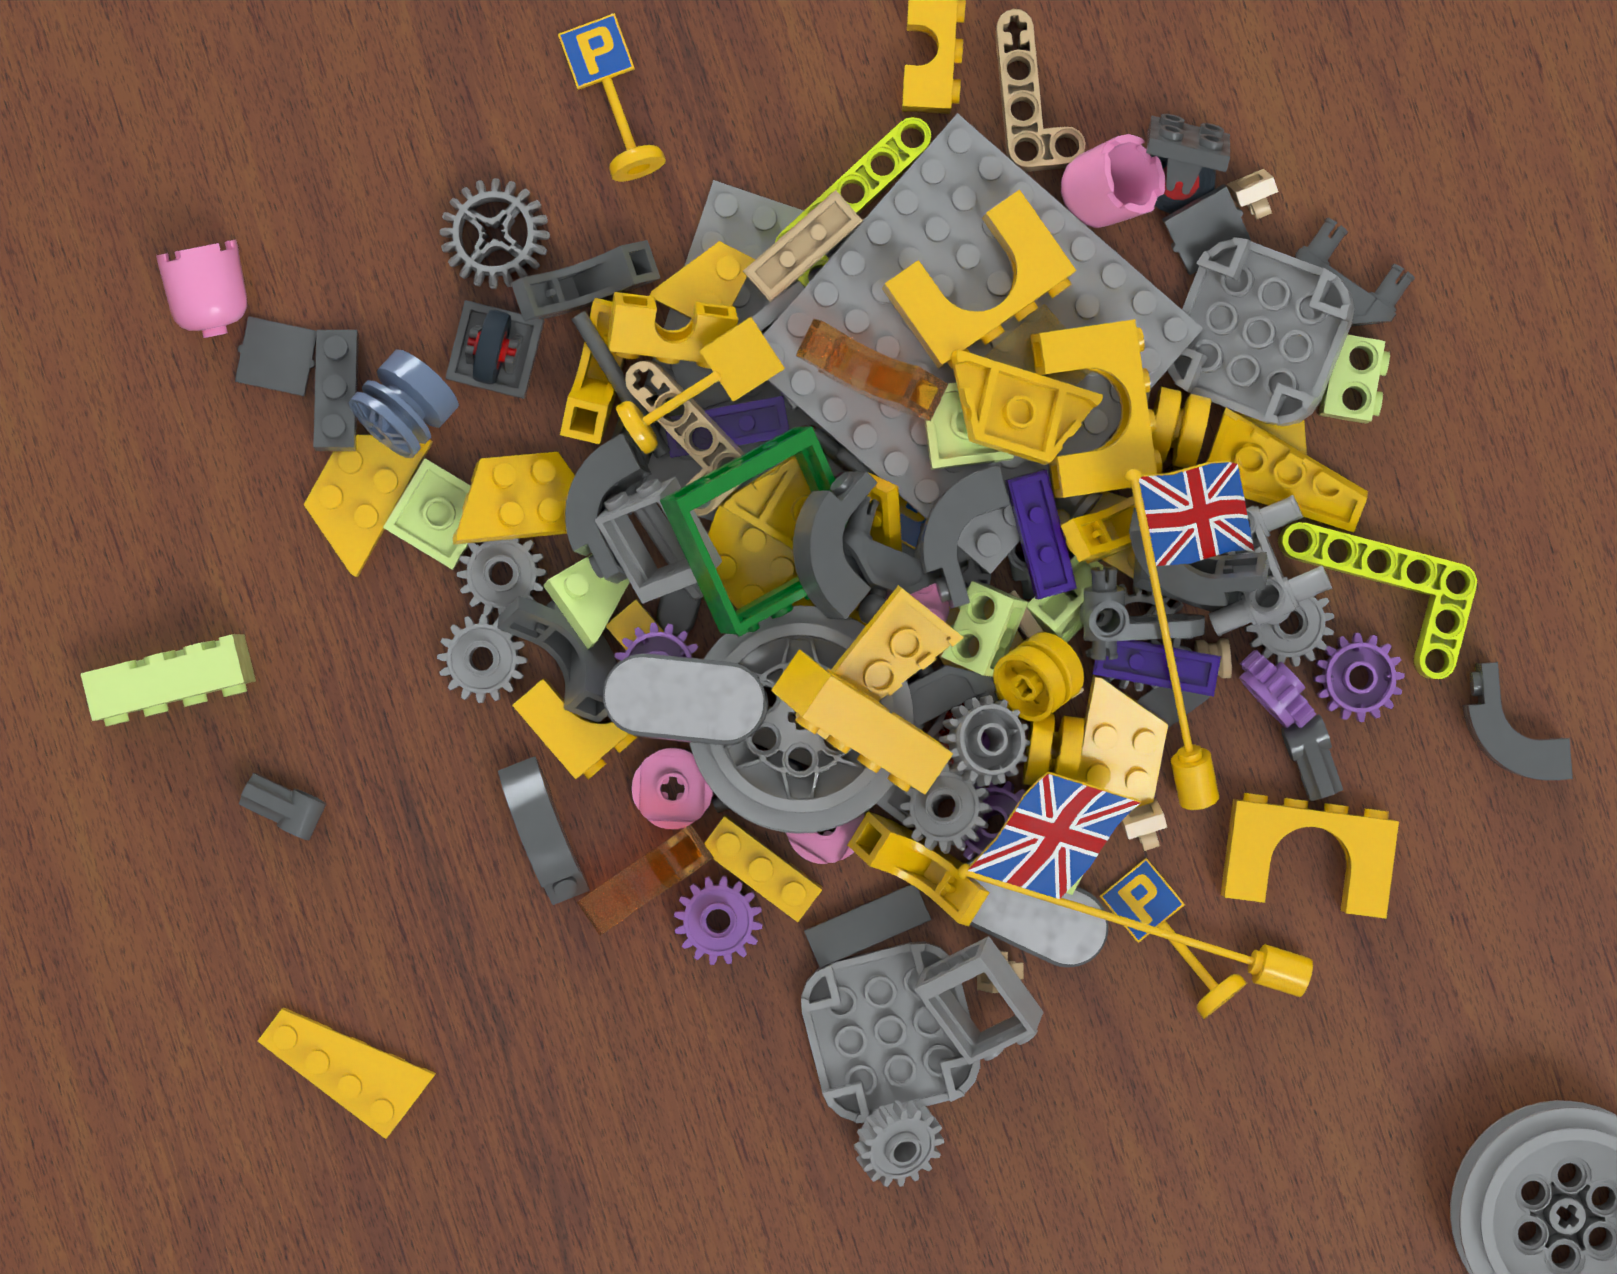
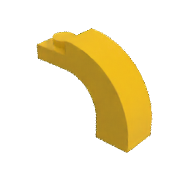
(592, 394)
(1101, 532)
(893, 850)

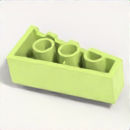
(168, 678)

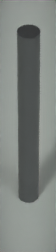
(612, 371)

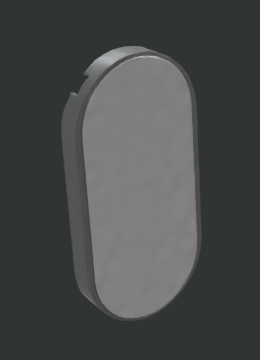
(685, 699)
(1041, 927)

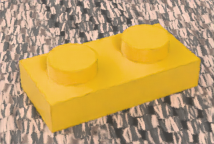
(886, 522)

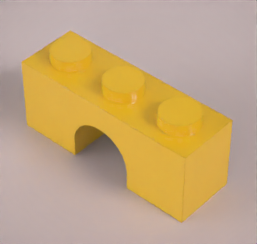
(932, 86)
(636, 333)
(762, 868)

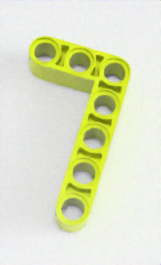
(871, 183)
(1396, 575)

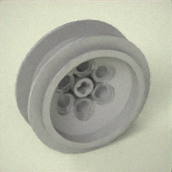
(762, 783)
(1533, 1147)

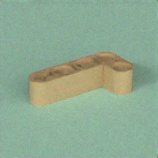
(1029, 92)
(683, 429)

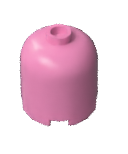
(1113, 182)
(205, 287)

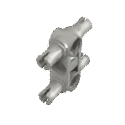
(1289, 590)

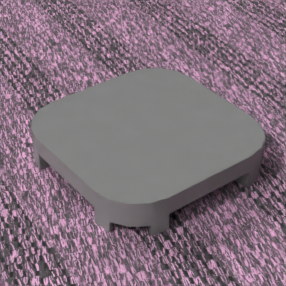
(1265, 333)
(878, 1037)

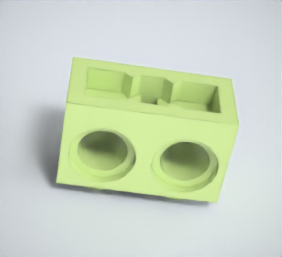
(1364, 381)
(1061, 612)
(993, 634)

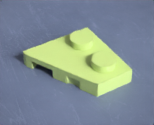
(585, 599)

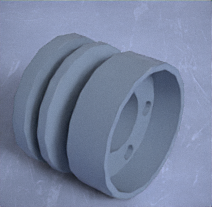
(404, 403)

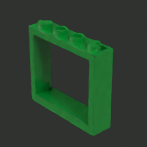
(677, 506)

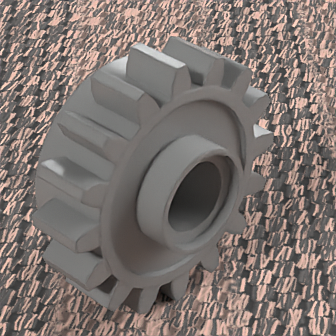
(480, 573)
(1299, 643)
(462, 667)
(1005, 737)
(952, 829)
(898, 1142)

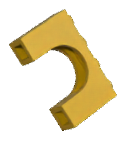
(1037, 269)
(1115, 354)
(572, 739)
(1365, 839)

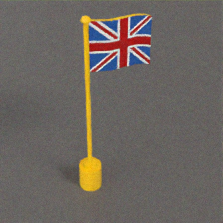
(1184, 521)
(1055, 841)

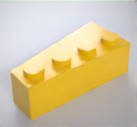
(861, 724)

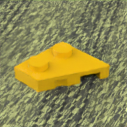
(709, 279)

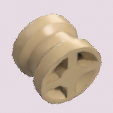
(1220, 648)

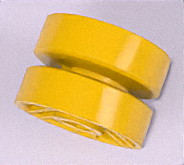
(1180, 427)
(1038, 676)
(1054, 750)

